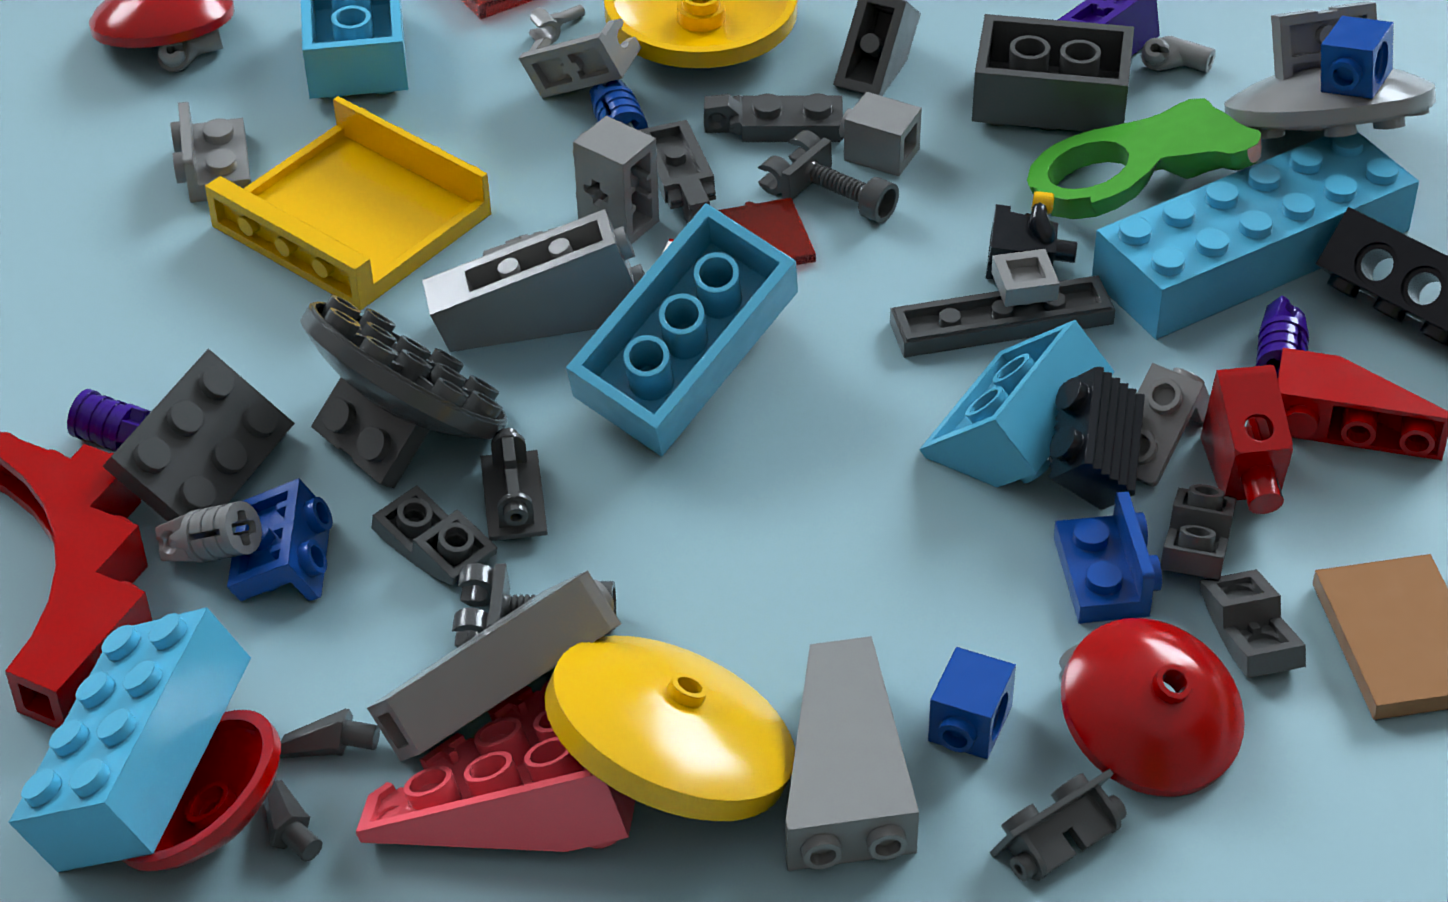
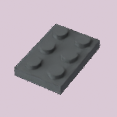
(199, 441)

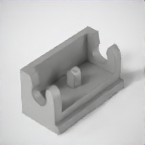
(579, 61)

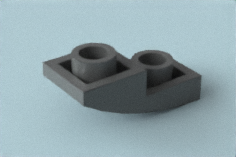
(1198, 531)
(430, 537)

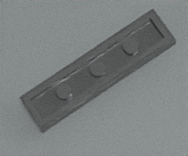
(985, 319)

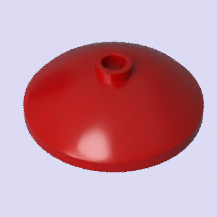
(157, 21)
(1136, 725)
(222, 792)

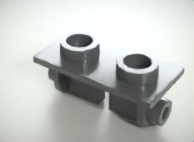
(512, 489)
(1038, 837)

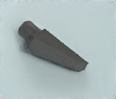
(330, 736)
(289, 823)

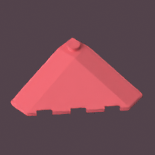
(501, 791)

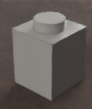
(881, 133)

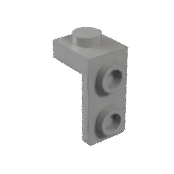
(1168, 406)

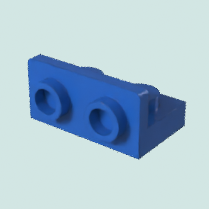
(291, 544)
(1108, 564)

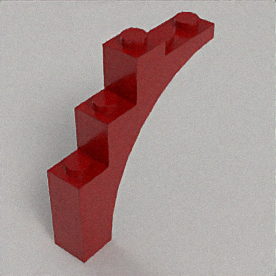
(94, 573)

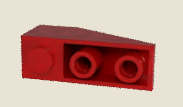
(1353, 407)

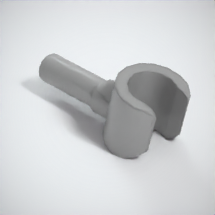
(549, 25)

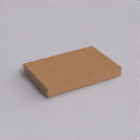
(1391, 631)

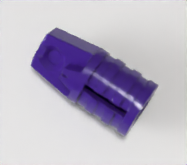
(1281, 328)
(103, 419)

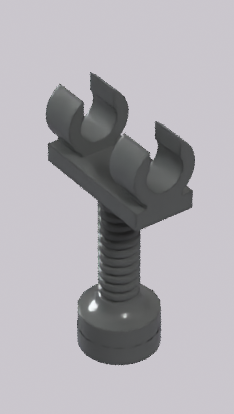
(813, 165)
(491, 586)

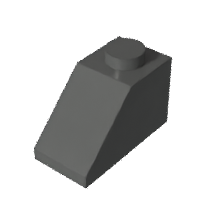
(876, 45)

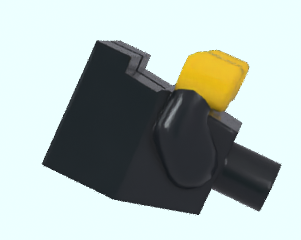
(1034, 231)

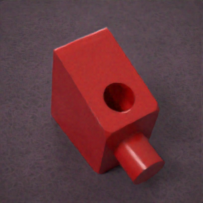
(1253, 458)

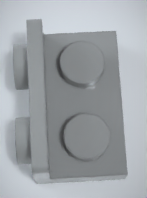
(208, 152)

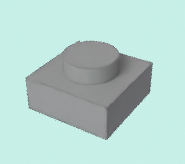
(1025, 277)

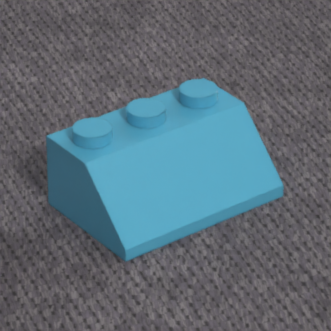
(1009, 413)

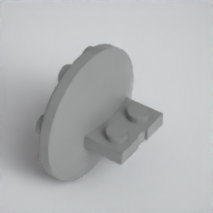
(1294, 94)

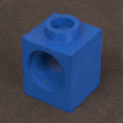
(1357, 57)
(971, 703)

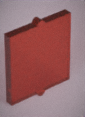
(776, 224)

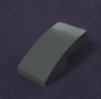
(1251, 625)

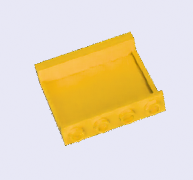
(355, 206)

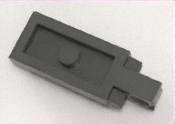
(773, 116)
(682, 168)

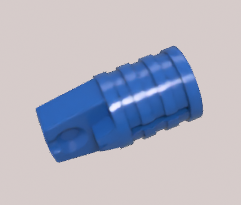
(617, 102)

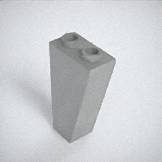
(536, 287)
(494, 664)
(849, 768)

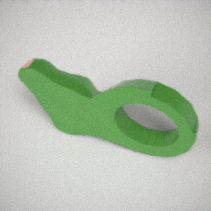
(1180, 140)

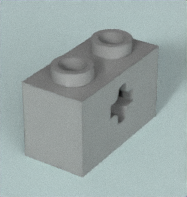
(617, 174)

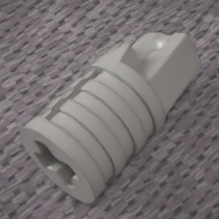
(208, 534)

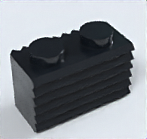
(1097, 437)

